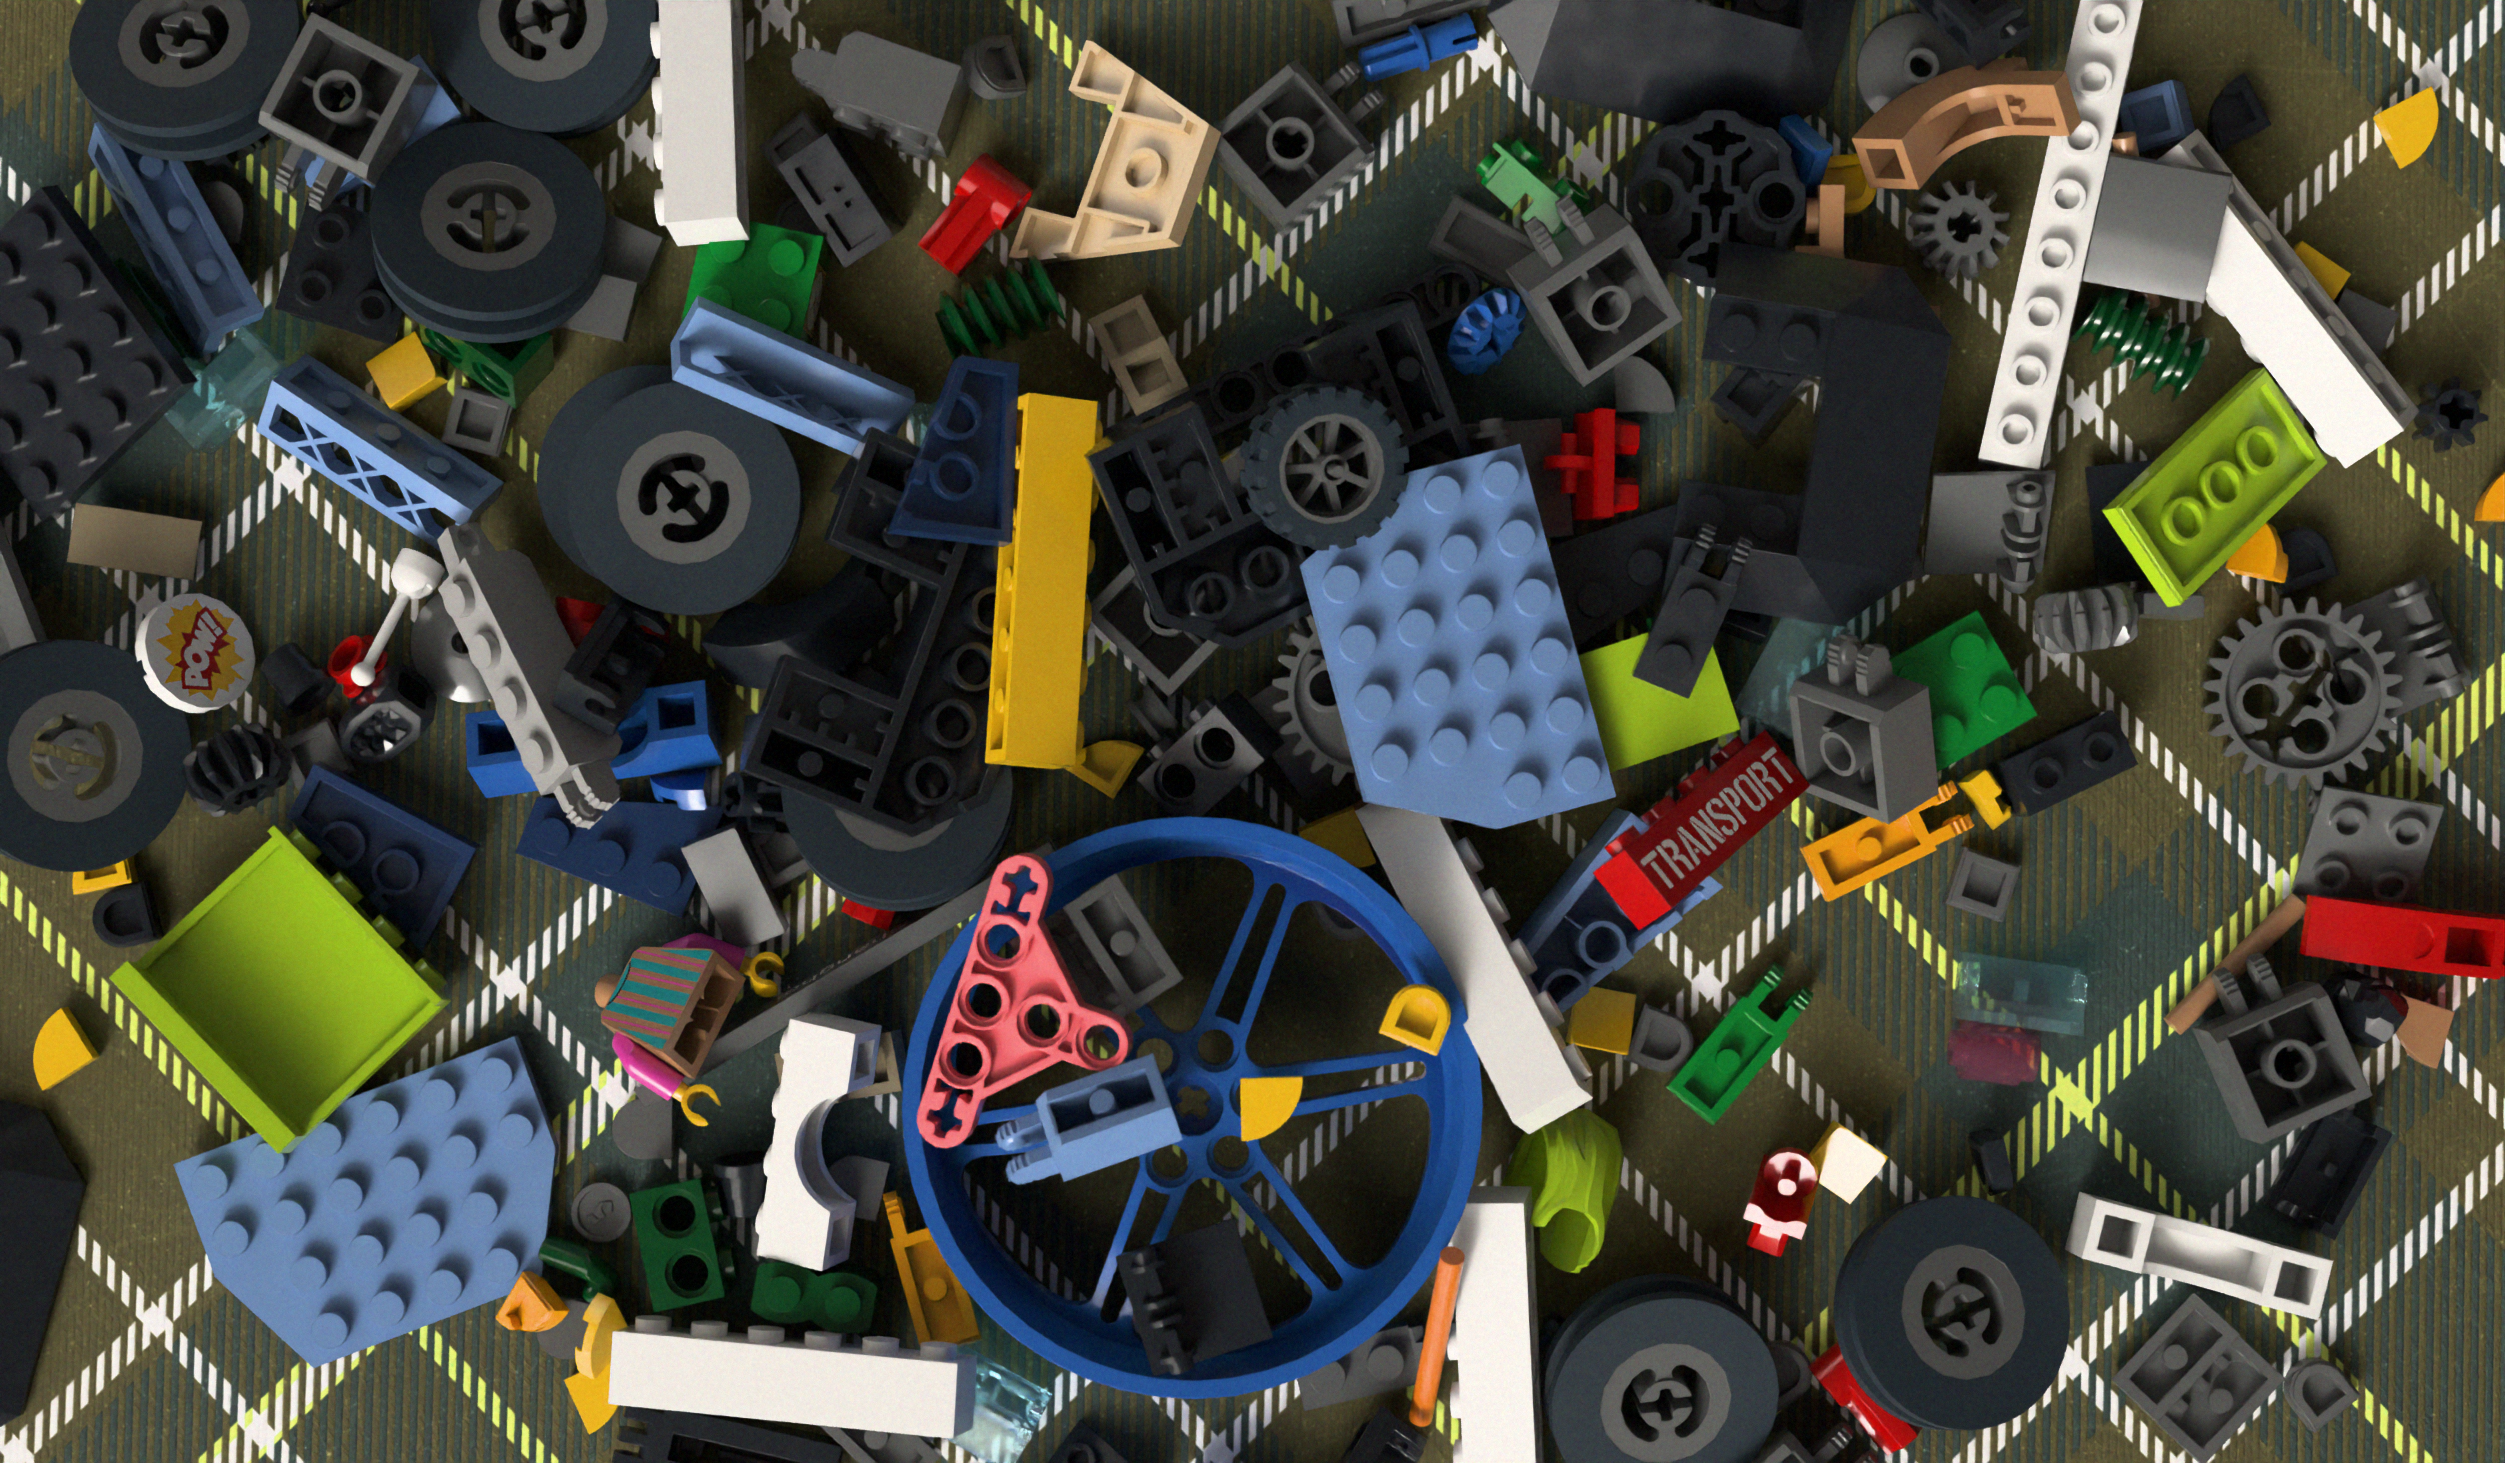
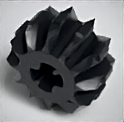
(236, 769)

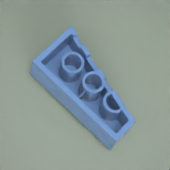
(1581, 930)

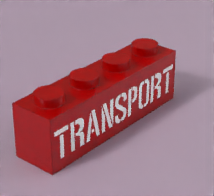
(1701, 829)

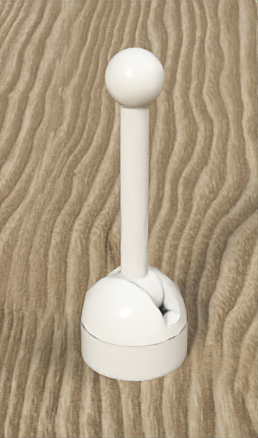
(414, 578)

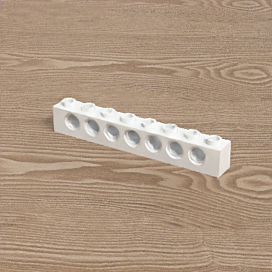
(2059, 240)

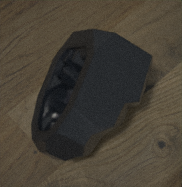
(387, 715)
(2366, 1007)

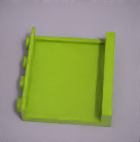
(284, 989)

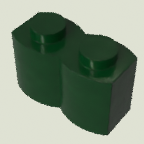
(837, 1299)

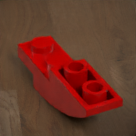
(2404, 936)

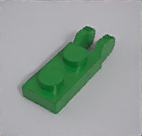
(1736, 1048)

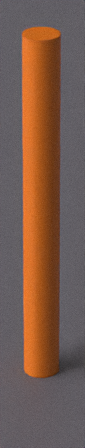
(1436, 1335)

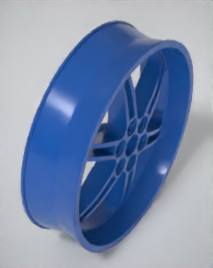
(1336, 1316)

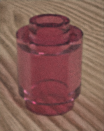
(1994, 1053)

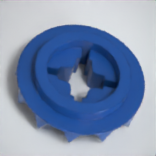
(1486, 331)

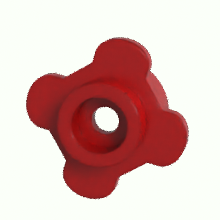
(346, 656)

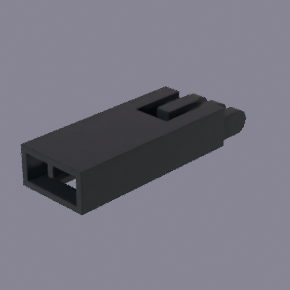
(741, 1439)

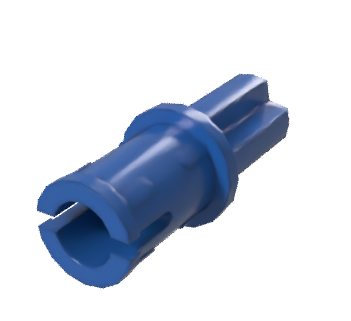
(1417, 48)

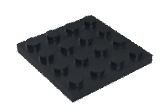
(76, 357)

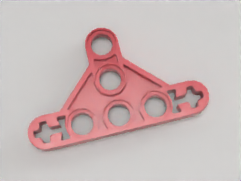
(1005, 1040)

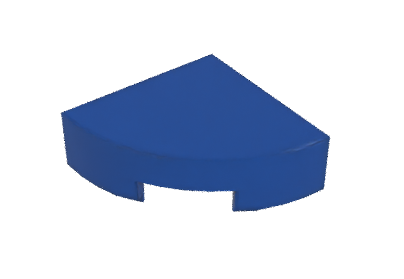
(1808, 153)
(688, 787)

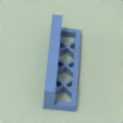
(178, 241)
(784, 378)
(379, 445)

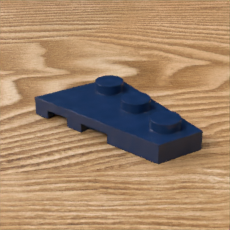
(967, 459)
(386, 847)
(627, 851)

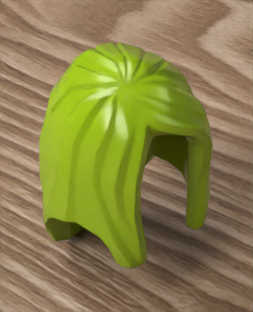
(1574, 1184)

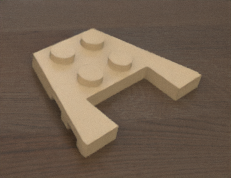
(1142, 175)

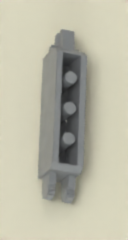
(521, 655)

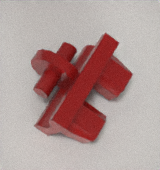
(1589, 465)
(1781, 1199)

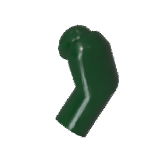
(581, 1263)

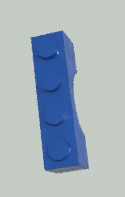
(662, 733)

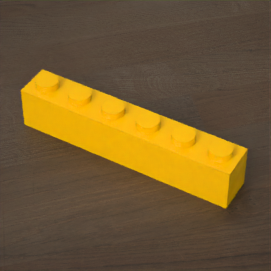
(1043, 588)

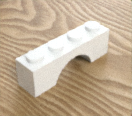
(804, 1210)
(2198, 1255)

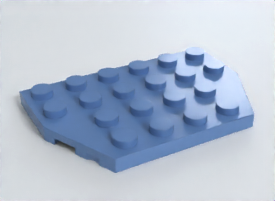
(1459, 653)
(387, 1209)

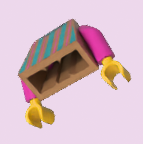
(673, 1007)

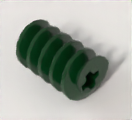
(998, 309)
(2142, 339)

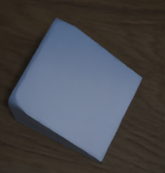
(2157, 115)

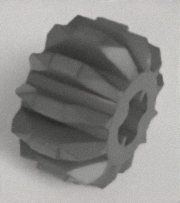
(1979, 219)
(2086, 618)

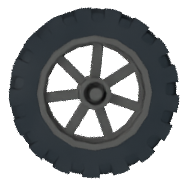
(1375, 489)

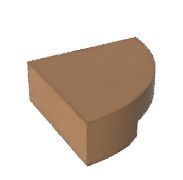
(2425, 1031)

